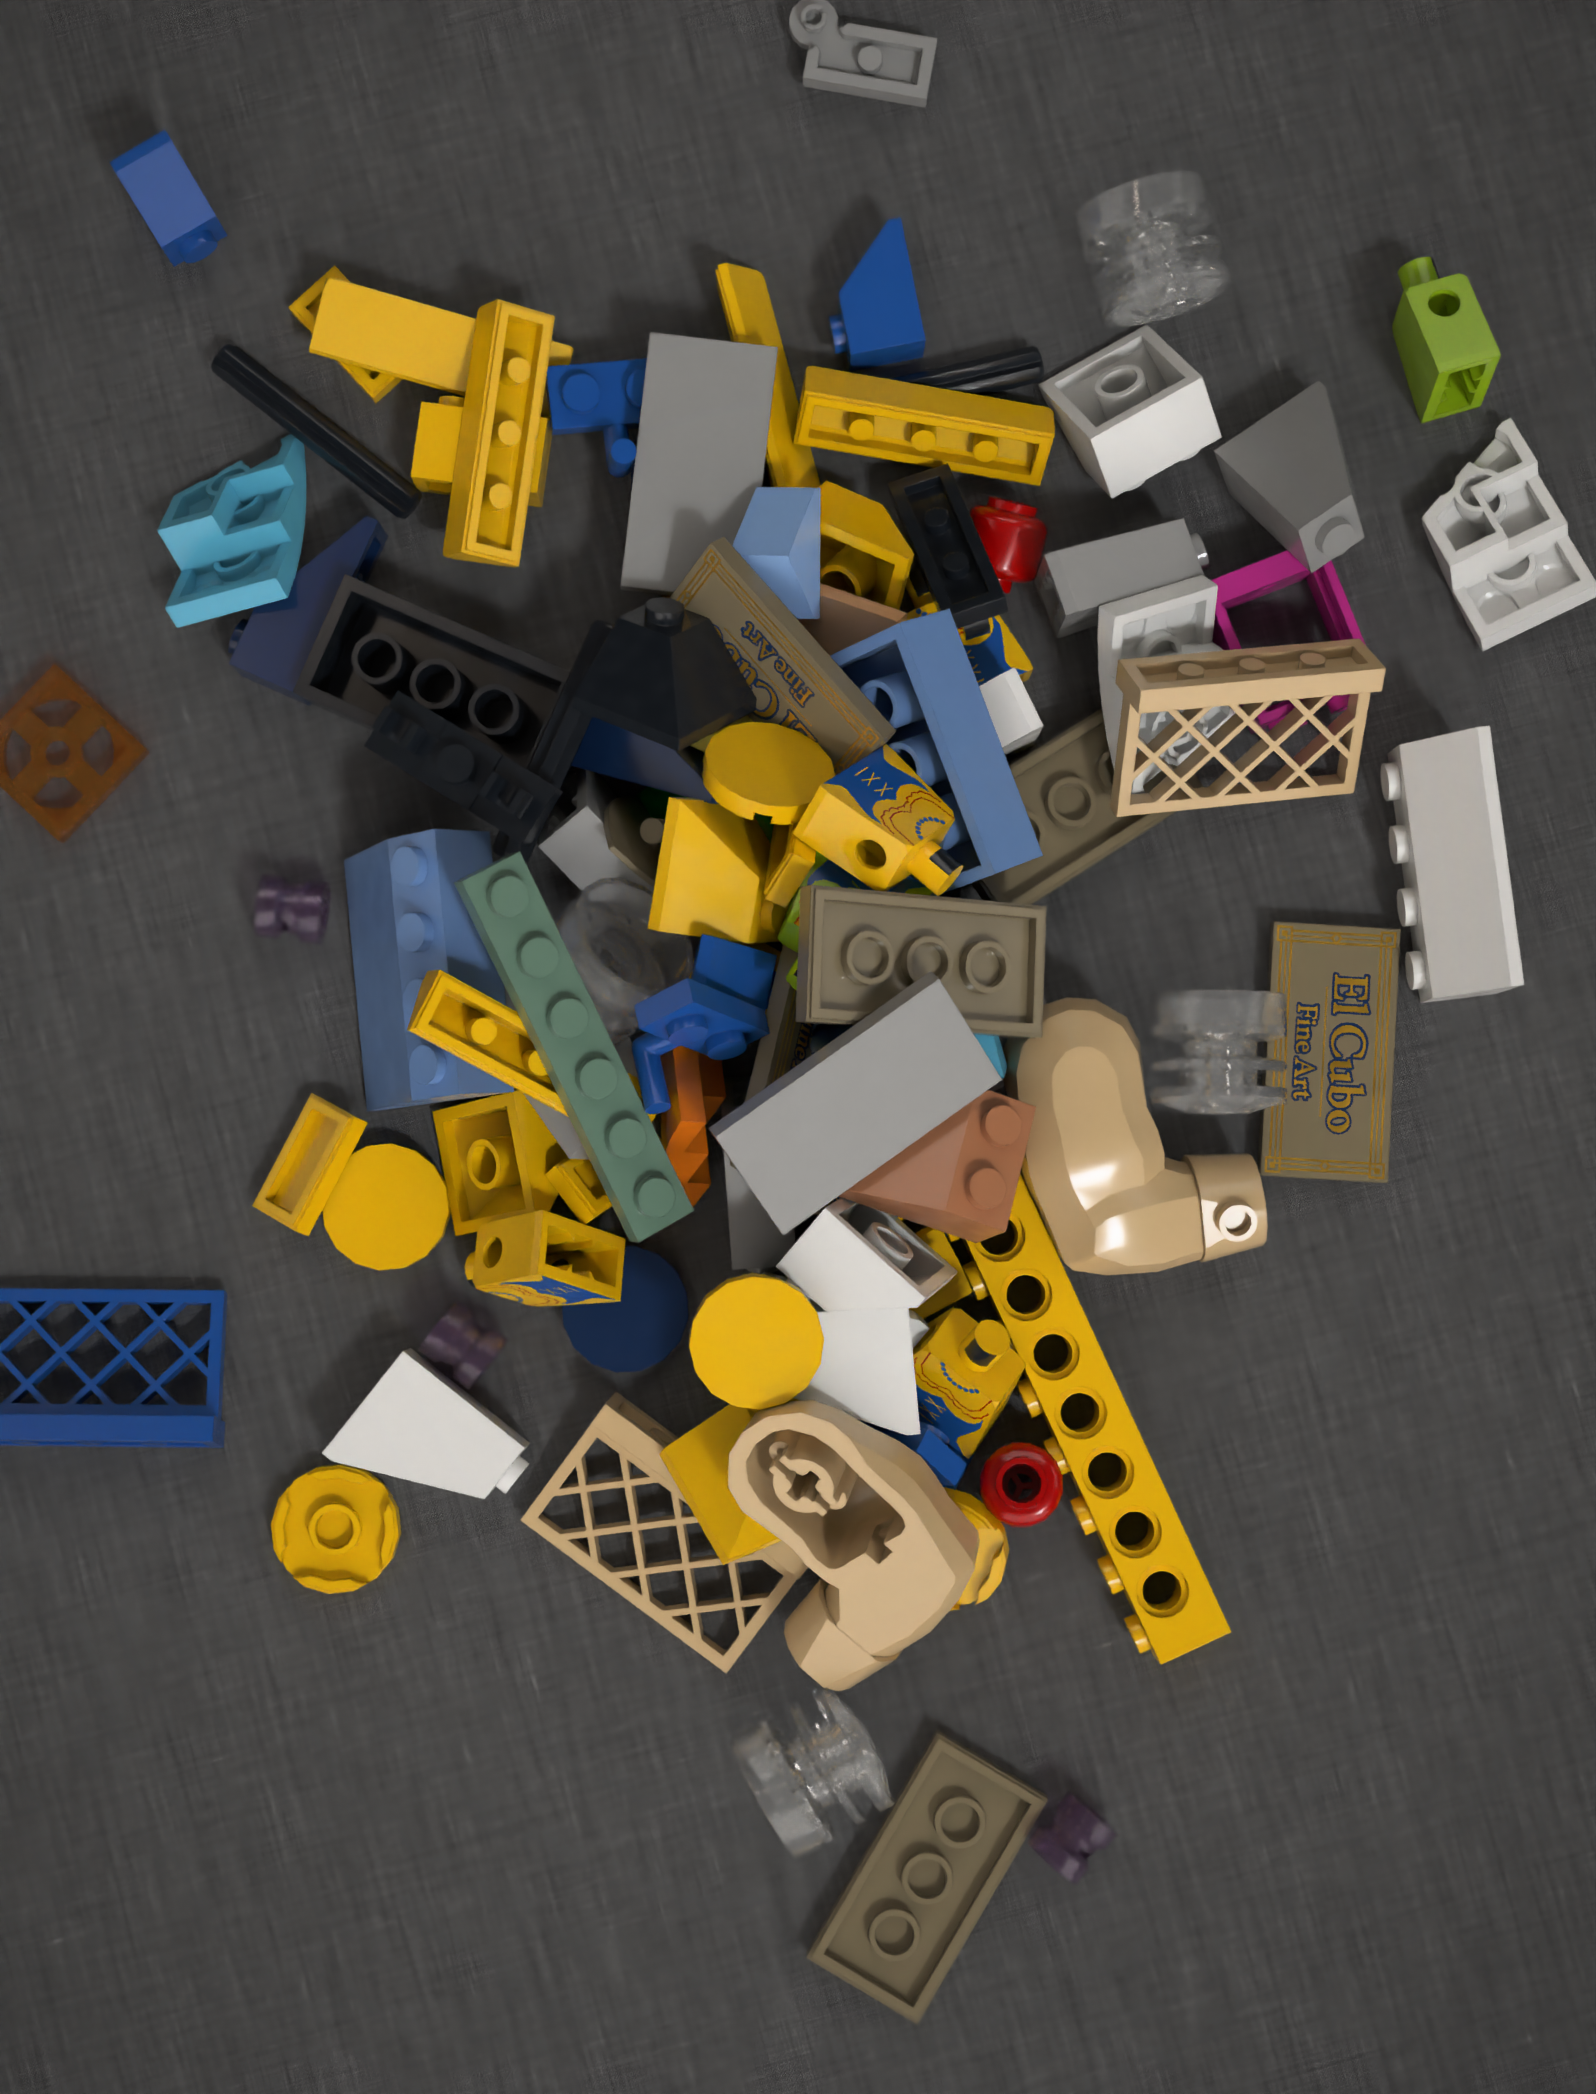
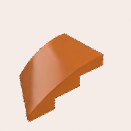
(695, 1094)

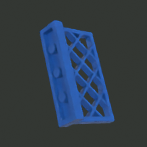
(113, 1423)

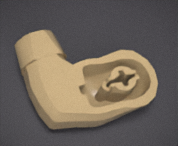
(1100, 1158)
(863, 1521)

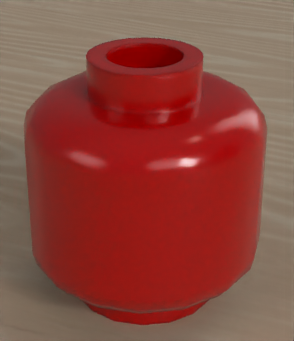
(1011, 539)
(1029, 1461)

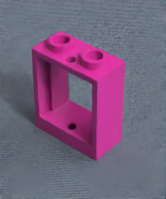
(1271, 576)

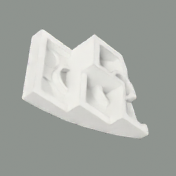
(1506, 544)
(1150, 625)

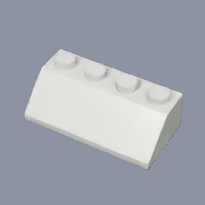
(1452, 866)

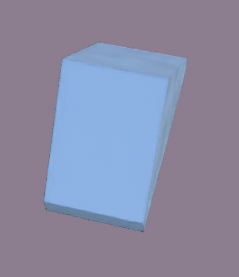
(783, 545)

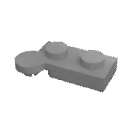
(861, 57)

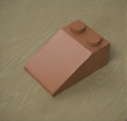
(958, 1173)

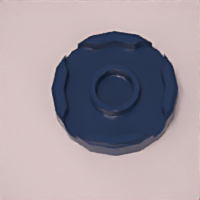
(640, 1326)

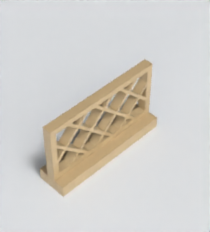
(1250, 678)
(639, 1442)

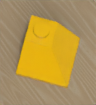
(862, 547)
(713, 876)
(495, 1159)
(700, 1471)

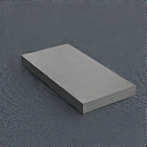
(695, 453)
(856, 1103)

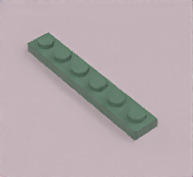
(574, 1046)

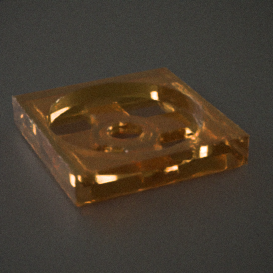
(128, 753)

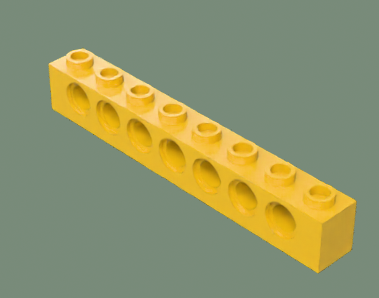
(1192, 1612)

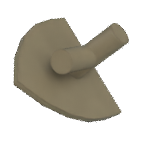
(634, 836)

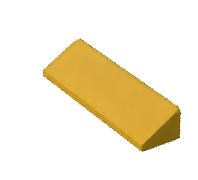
(753, 321)
(402, 337)
(924, 425)
(498, 434)
(483, 1036)

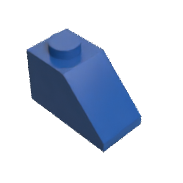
(169, 199)
(879, 306)
(735, 970)

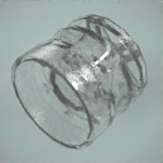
(1153, 248)
(618, 953)
(1218, 1049)
(812, 1771)

